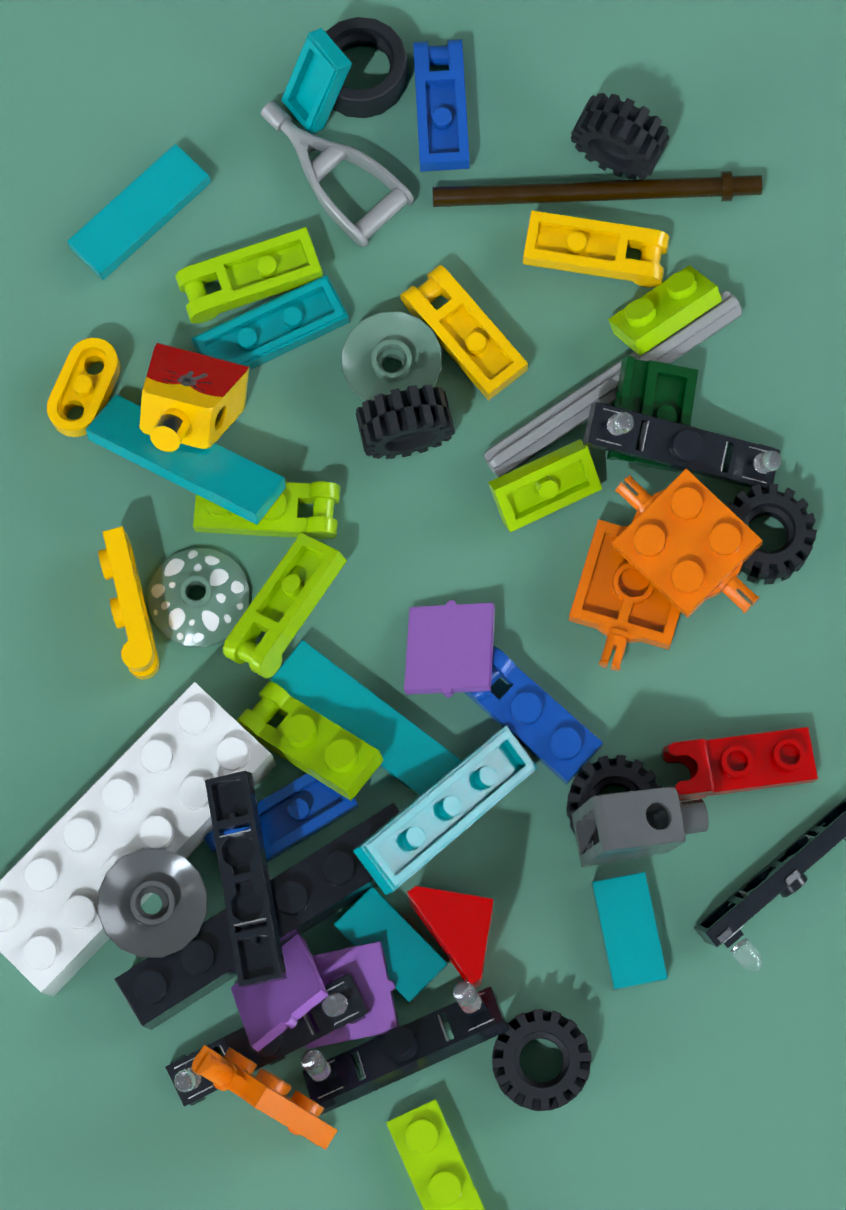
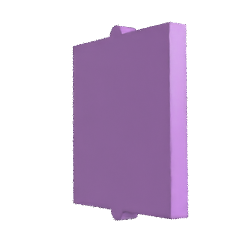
(449, 648)
(372, 976)
(277, 1005)

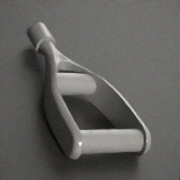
(331, 156)

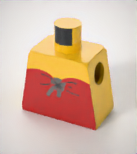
(190, 398)

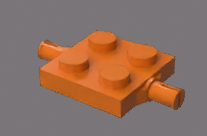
(687, 543)
(620, 600)
(264, 1093)

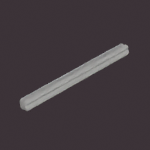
(576, 407)

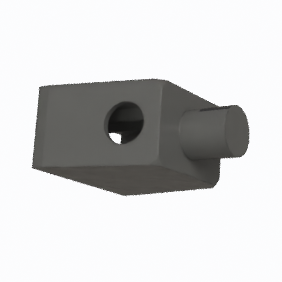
(617, 827)

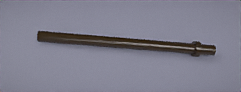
(721, 186)

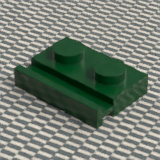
(655, 391)

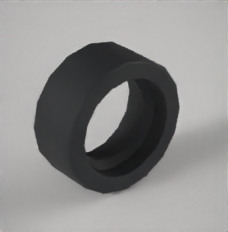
(375, 34)

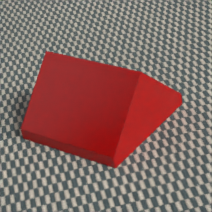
(458, 925)

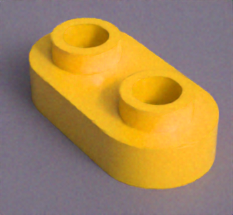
(82, 389)

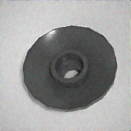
(181, 897)

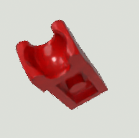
(743, 762)

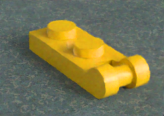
(595, 248)
(466, 332)
(129, 607)

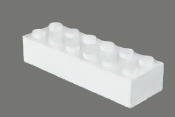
(143, 801)

